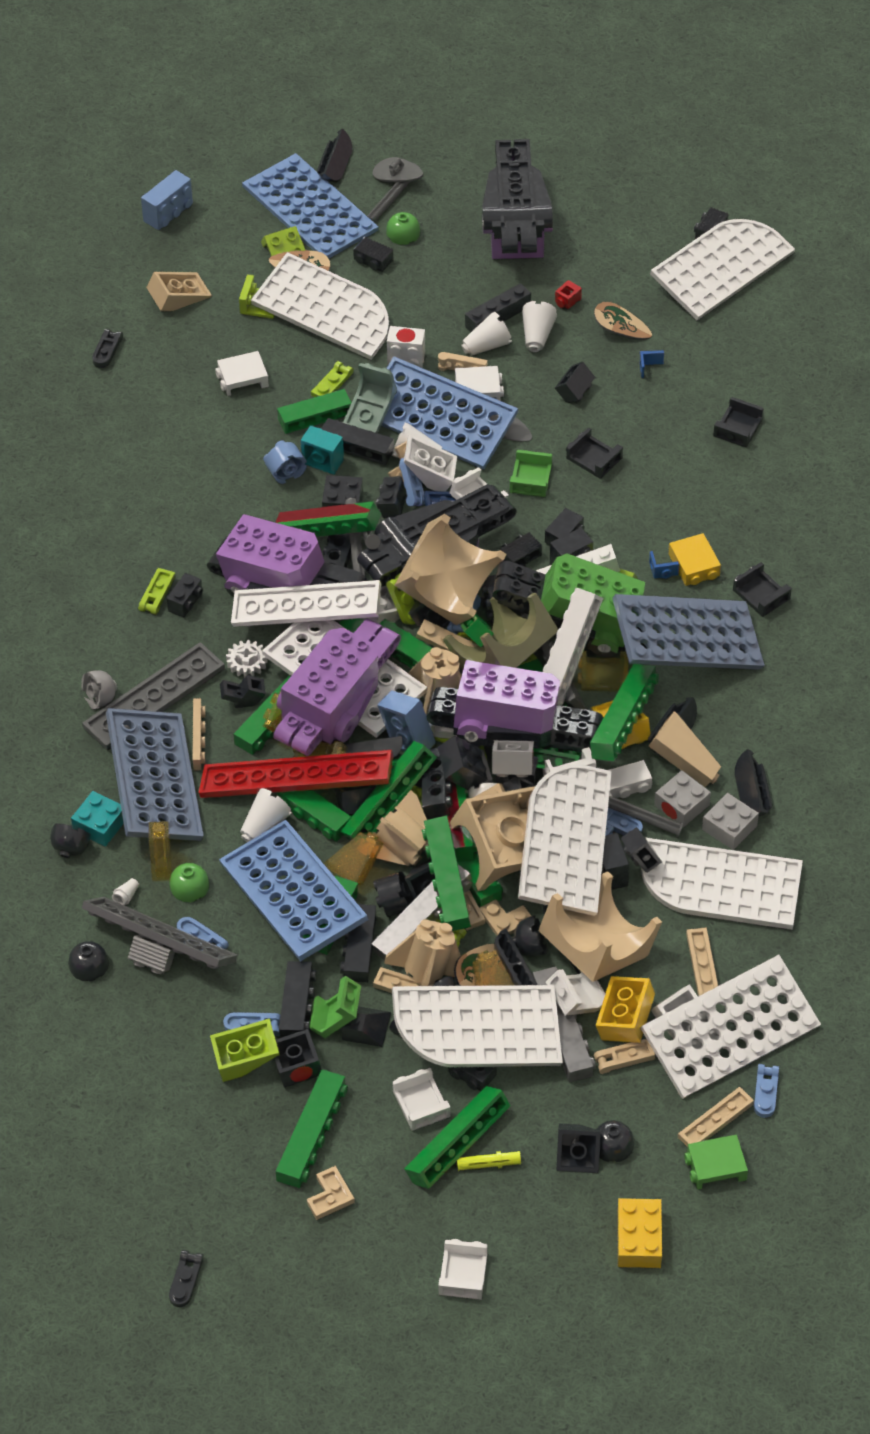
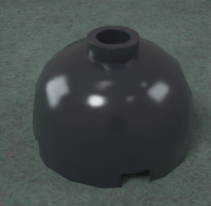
(68, 840)
(528, 937)
(88, 961)
(615, 1141)

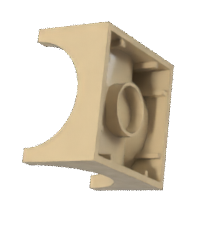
(447, 571)
(498, 831)
(597, 942)

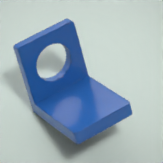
(650, 358)
(663, 570)

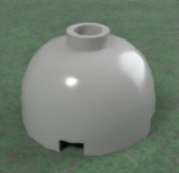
(98, 686)

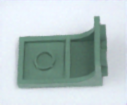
(372, 398)

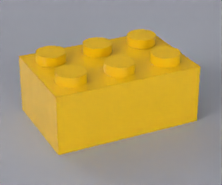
(625, 1009)
(639, 1233)

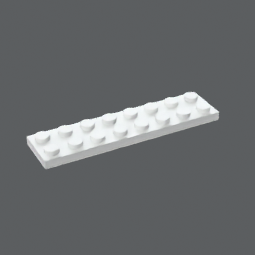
(306, 603)

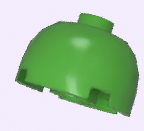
(403, 228)
(189, 882)

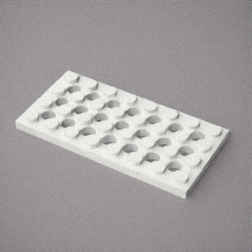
(290, 662)
(728, 1039)

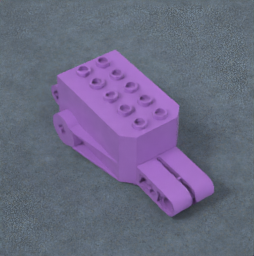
(333, 686)

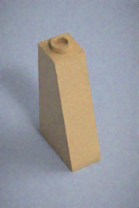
(685, 751)

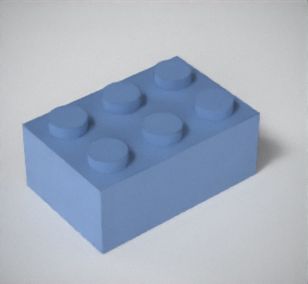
(167, 200)
(406, 718)

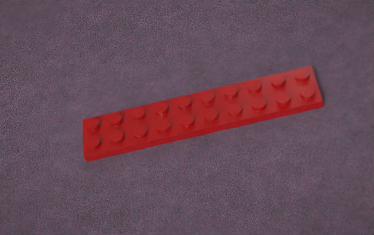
(296, 773)

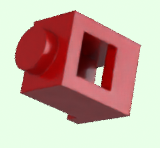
(565, 297)

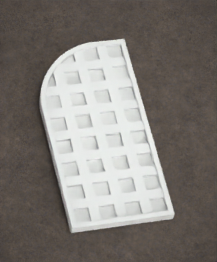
(720, 264)
(325, 305)
(566, 838)
(725, 883)
(480, 1024)

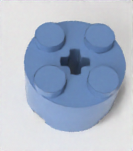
(285, 461)

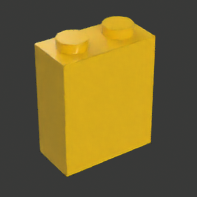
(695, 559)

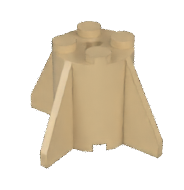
(437, 670)
(403, 832)
(427, 952)

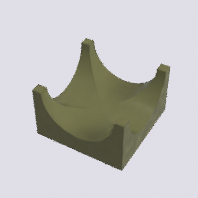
(512, 638)

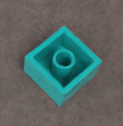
(322, 449)
(99, 818)

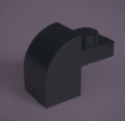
(245, 694)

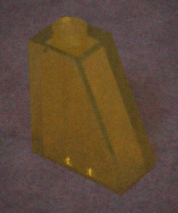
(160, 850)
(356, 857)
(490, 970)

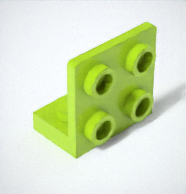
(283, 241)
(248, 291)

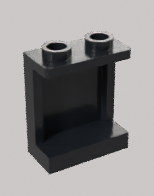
(739, 422)
(593, 454)
(761, 590)

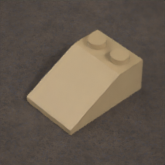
(177, 289)

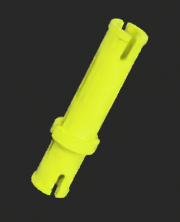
(491, 1160)

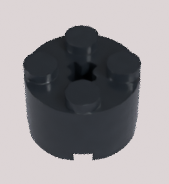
(392, 893)

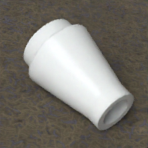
(125, 892)

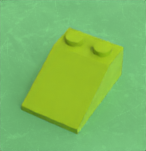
(244, 1049)

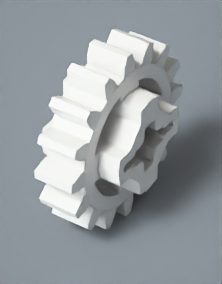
(246, 658)

